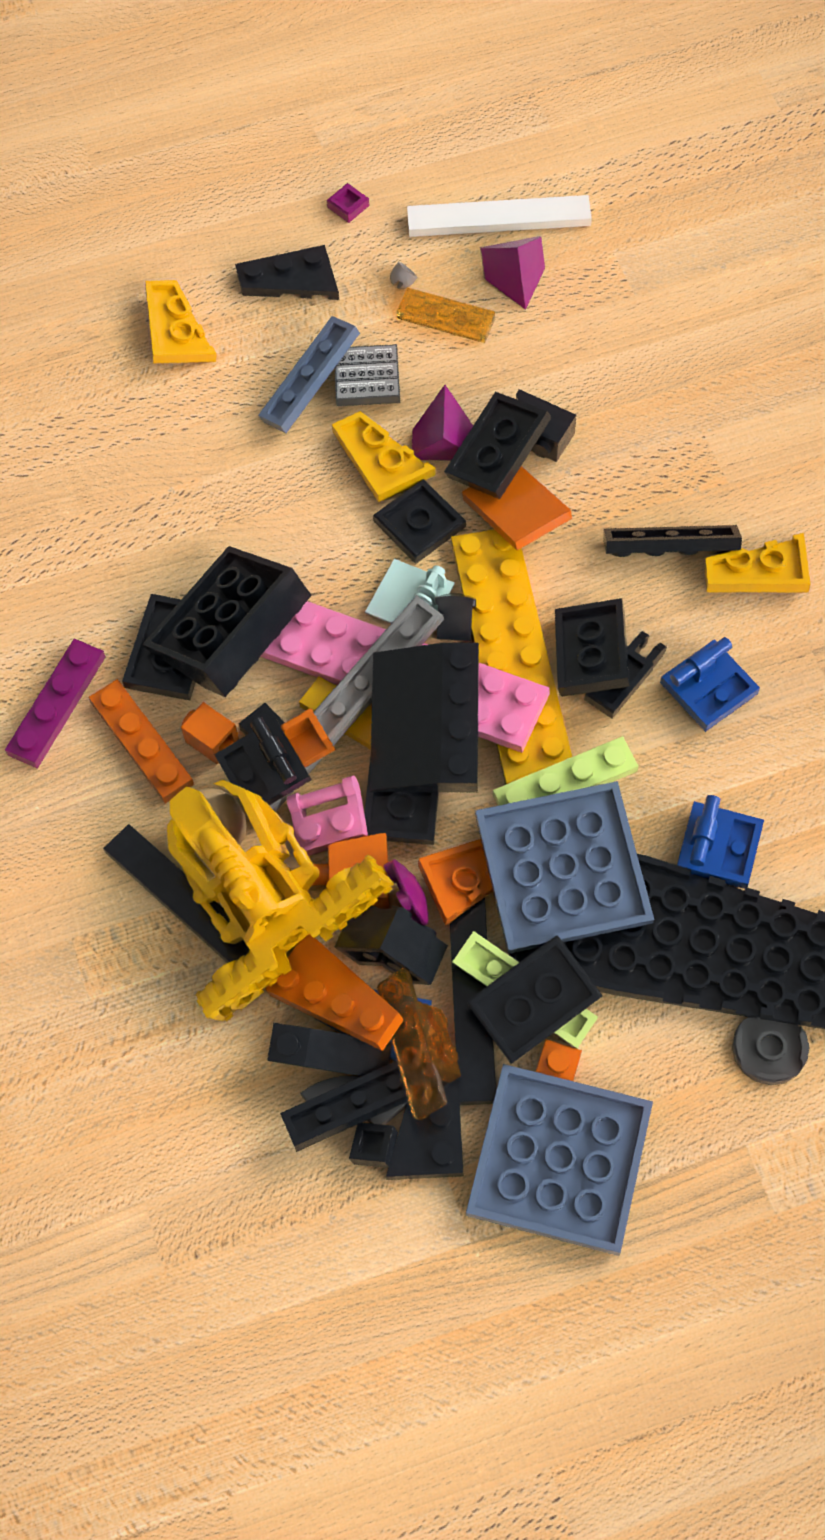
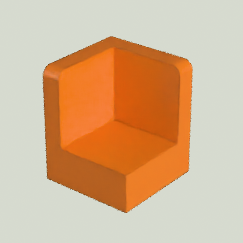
(307, 737)

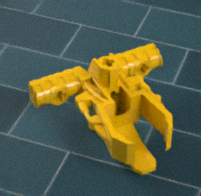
(260, 893)

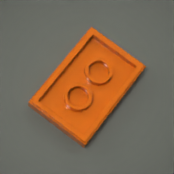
(522, 512)

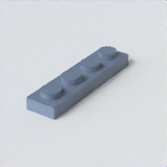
(309, 374)

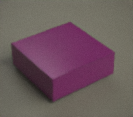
(348, 203)

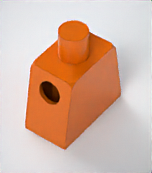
(353, 851)

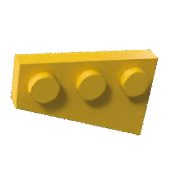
(172, 326)
(379, 458)
(767, 569)

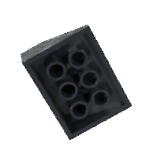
(228, 619)
(425, 719)

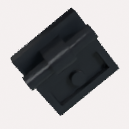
(264, 762)

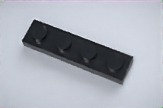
(683, 539)
(345, 1106)

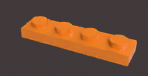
(141, 740)

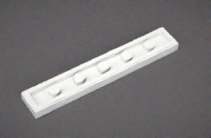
(499, 215)

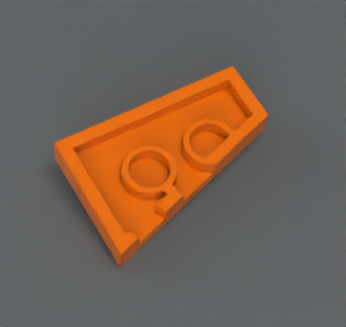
(456, 878)

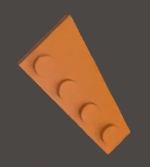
(335, 995)

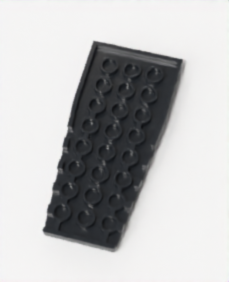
(712, 950)

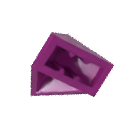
(514, 267)
(440, 429)

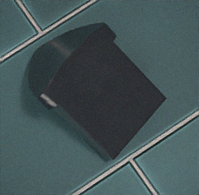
(457, 616)

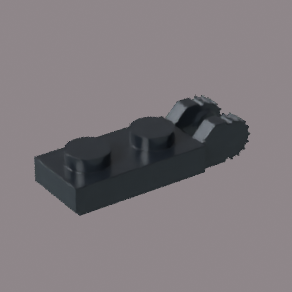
(639, 667)

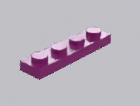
(55, 703)

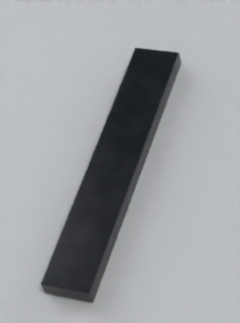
(170, 888)
(472, 1040)

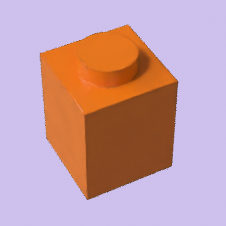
(208, 731)

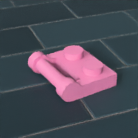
(329, 826)

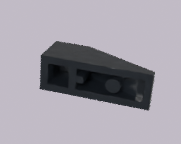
(325, 1050)

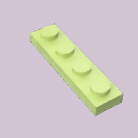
(588, 769)
(488, 963)

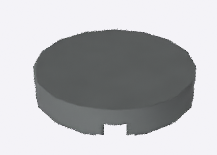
(762, 1056)

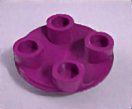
(410, 892)

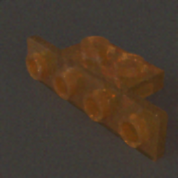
(420, 1046)

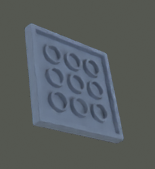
(563, 867)
(560, 1159)

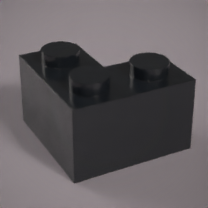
(393, 941)

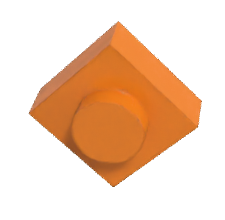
(559, 1060)

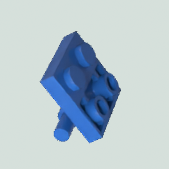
(710, 684)
(720, 843)

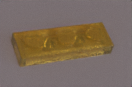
(446, 315)

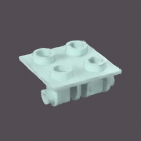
(402, 585)

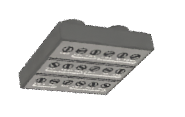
(368, 376)

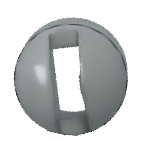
(403, 274)

